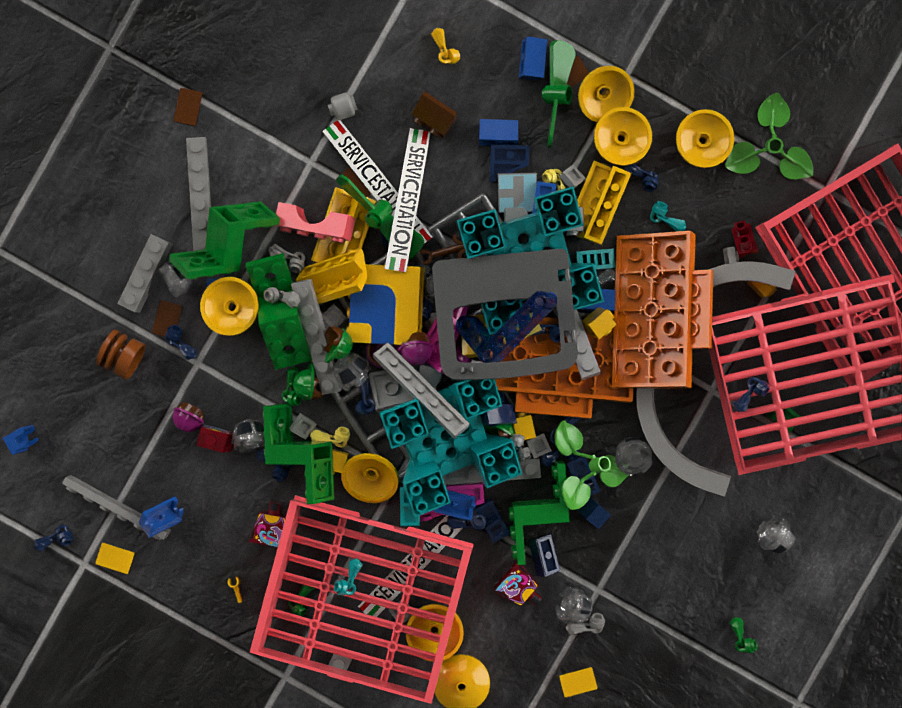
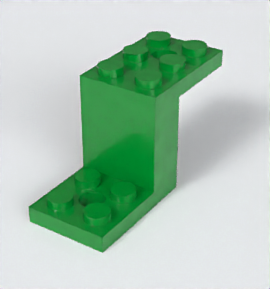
(224, 239)
(277, 320)
(313, 454)
(538, 512)

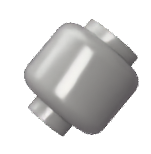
(342, 106)

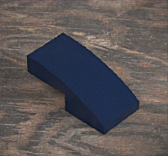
(501, 415)
(580, 468)
(494, 523)

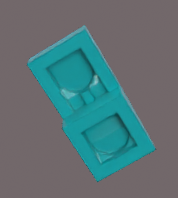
(406, 514)

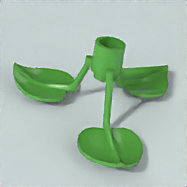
(795, 163)
(574, 491)

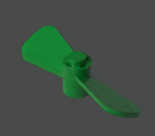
(561, 61)
(379, 214)

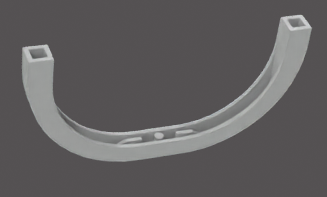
(658, 441)

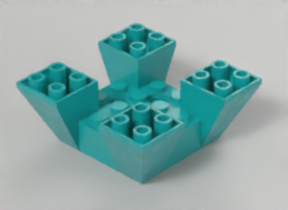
(544, 228)
(429, 459)

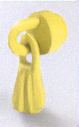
(550, 176)
(341, 435)

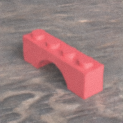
(335, 225)

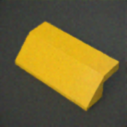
(600, 200)
(345, 204)
(337, 275)

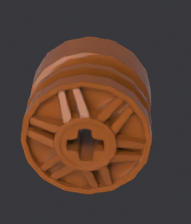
(119, 354)

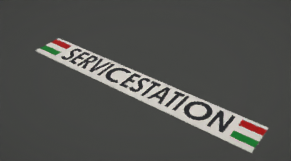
(366, 169)
(407, 200)
(400, 577)

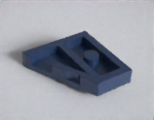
(507, 159)

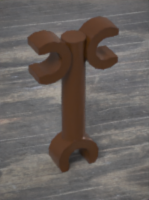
(459, 247)

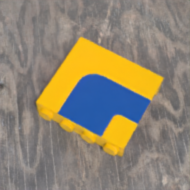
(387, 306)

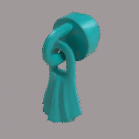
(661, 210)
(342, 585)

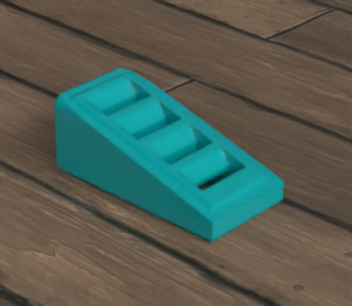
(579, 257)

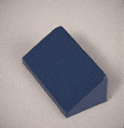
(544, 555)

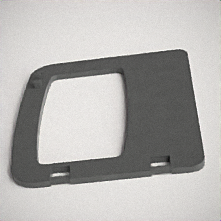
(495, 279)

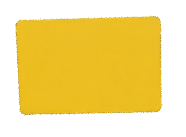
(114, 558)
(578, 682)

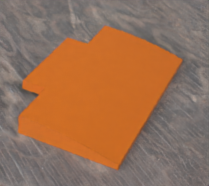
(659, 310)
(563, 390)

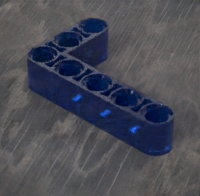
(508, 330)

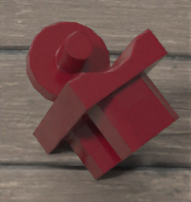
(744, 239)

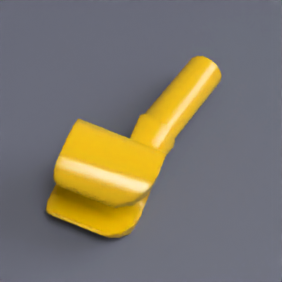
(236, 588)

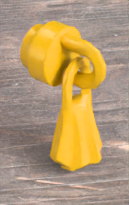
(451, 55)

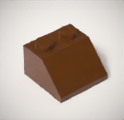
(434, 115)

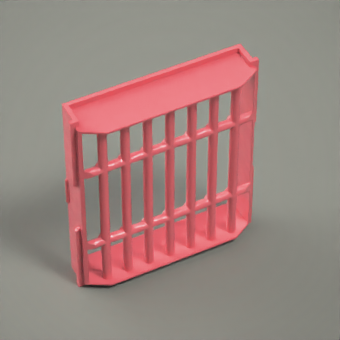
(781, 260)
(798, 455)
(278, 573)

